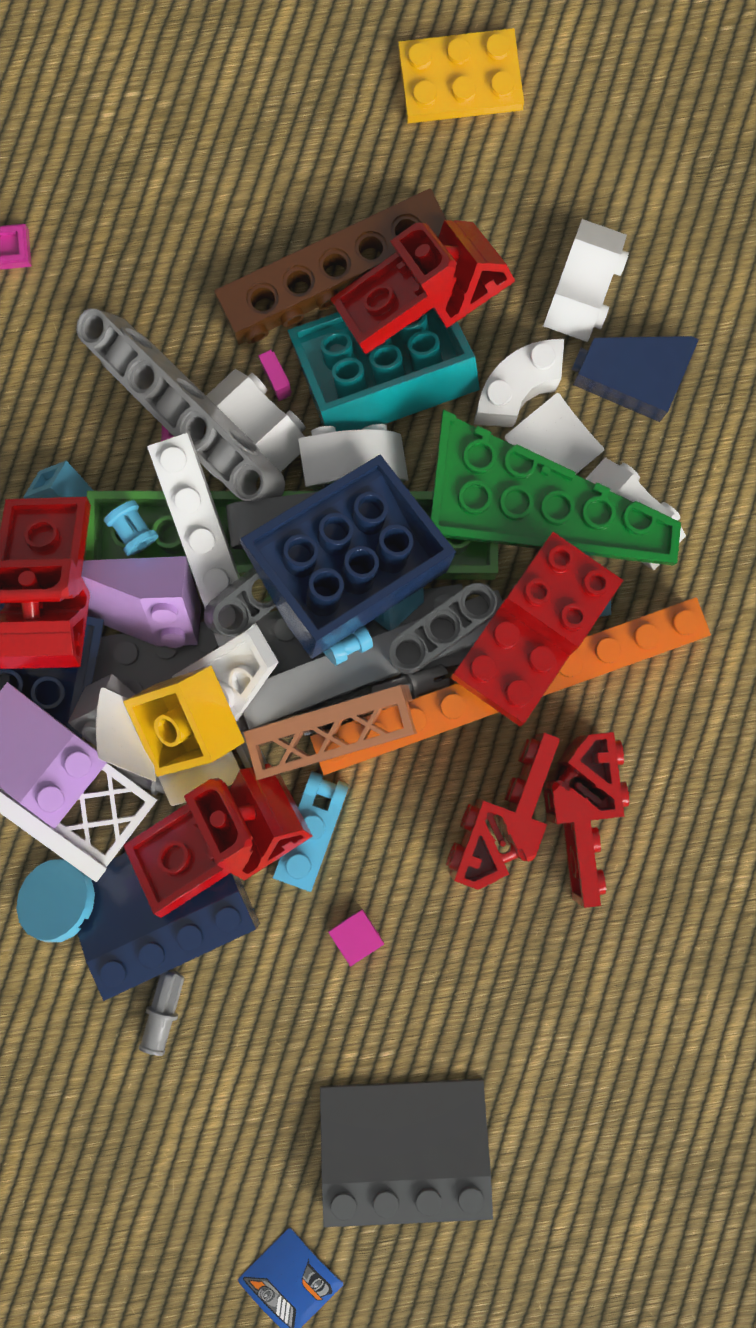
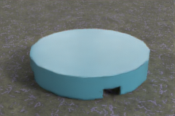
(55, 901)

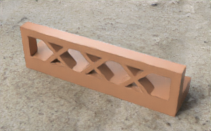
(327, 716)

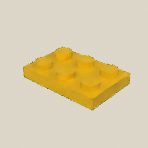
(460, 75)

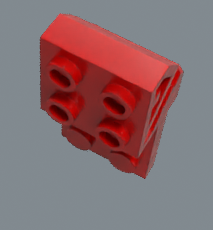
(425, 273)
(43, 582)
(537, 629)
(595, 763)
(216, 836)
(477, 858)

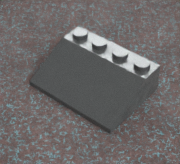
(405, 1153)

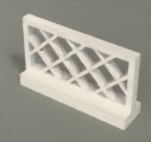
(68, 843)

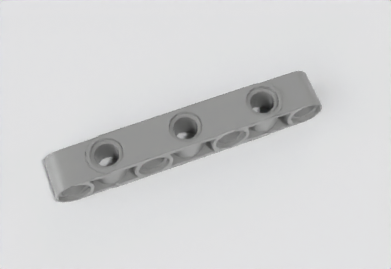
(179, 405)

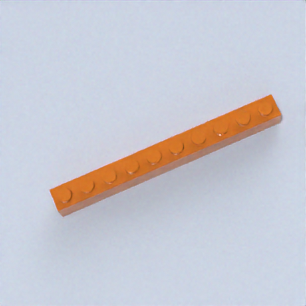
(594, 657)

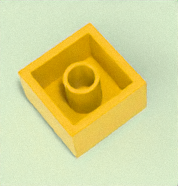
(184, 721)

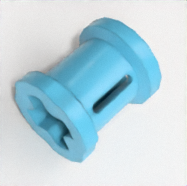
(127, 515)

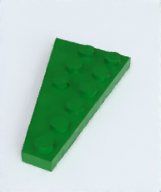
(519, 498)

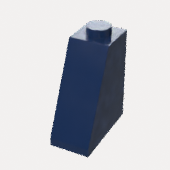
(635, 371)

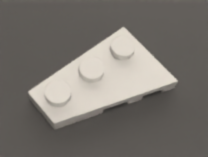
(240, 668)

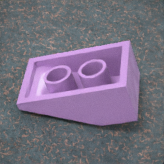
(145, 598)
(42, 759)

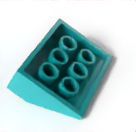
(396, 379)

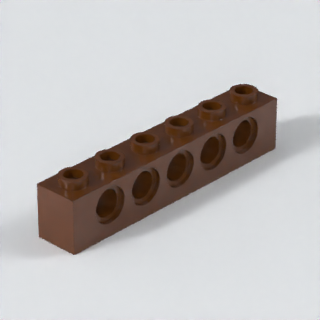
(310, 264)

